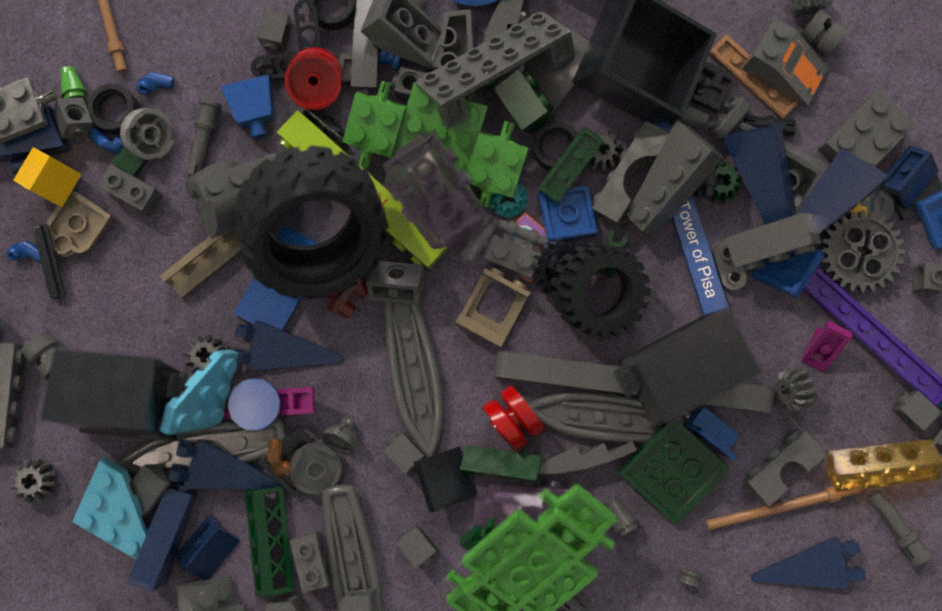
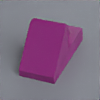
(826, 345)

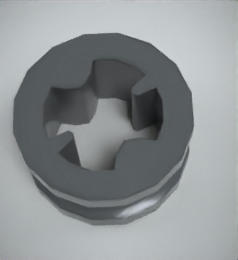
(689, 577)

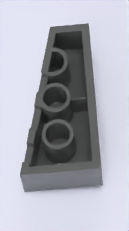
(456, 40)
(673, 178)

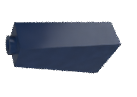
(44, 139)
(764, 169)
(842, 189)
(163, 539)

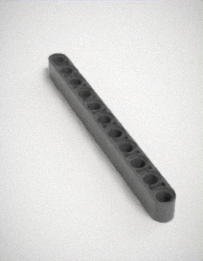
(601, 378)

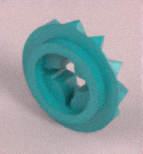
(508, 208)

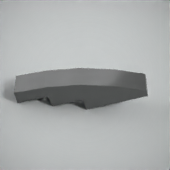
(364, 53)
(573, 460)

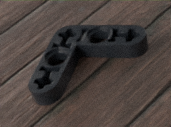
(267, 59)

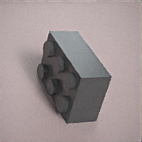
(869, 130)
(774, 242)

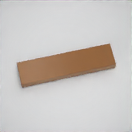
(733, 57)

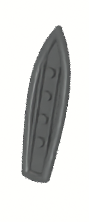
(414, 374)
(598, 416)
(227, 436)
(348, 544)

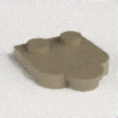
(77, 225)

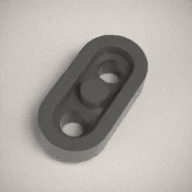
(724, 122)
(726, 267)

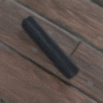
(49, 261)

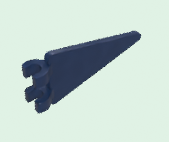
(279, 349)
(216, 469)
(815, 566)

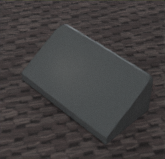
(149, 486)

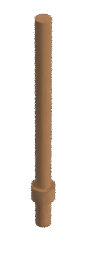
(114, 45)
(827, 495)

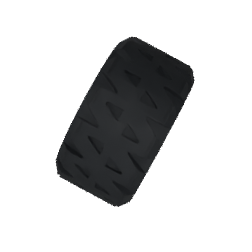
(319, 267)

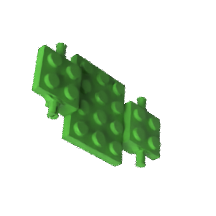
(384, 126)
(535, 562)

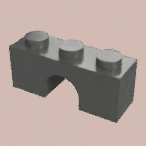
(765, 479)

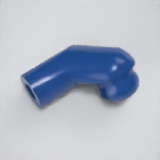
(153, 81)
(103, 142)
(23, 250)

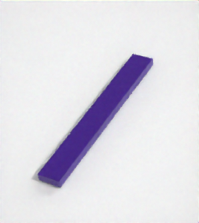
(874, 336)

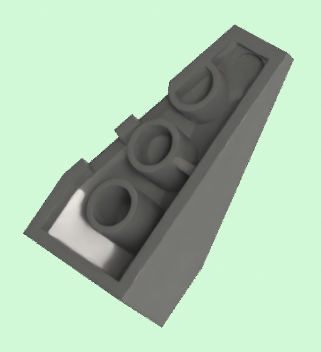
(803, 168)

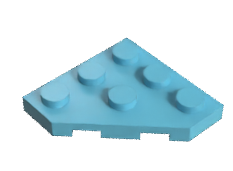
(204, 396)
(112, 509)

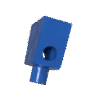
(251, 103)

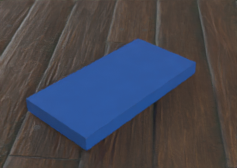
(265, 303)

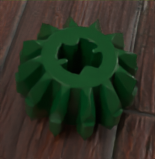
(729, 188)

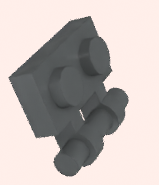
(511, 255)

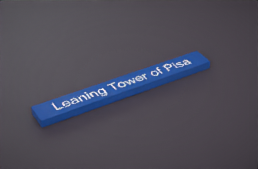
(697, 254)

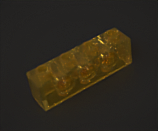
(883, 465)

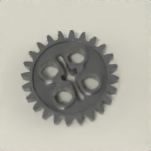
(884, 258)

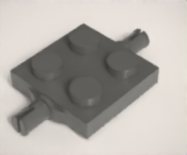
(22, 109)

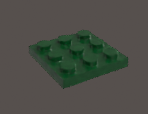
(673, 470)

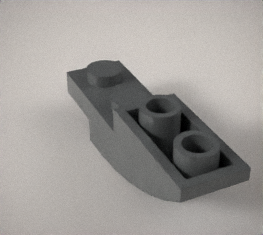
(506, 15)

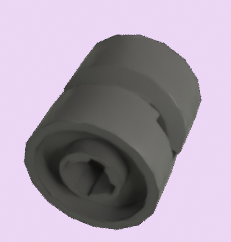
(824, 32)
(40, 352)

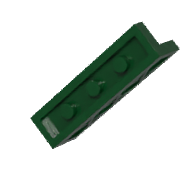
(260, 545)

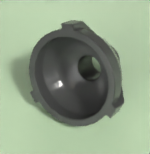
(342, 437)

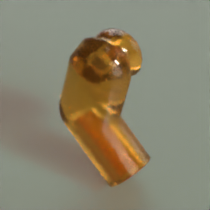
(274, 458)

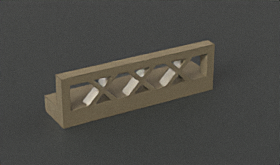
(202, 263)

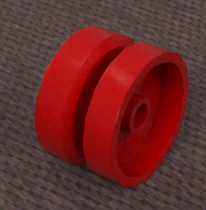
(318, 63)
(513, 418)

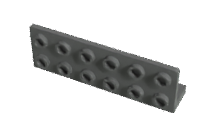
(492, 59)

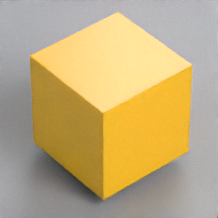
(47, 177)

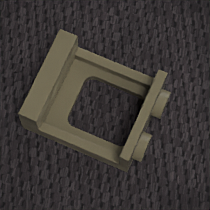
(481, 325)

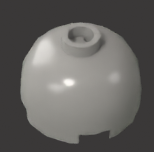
(147, 133)

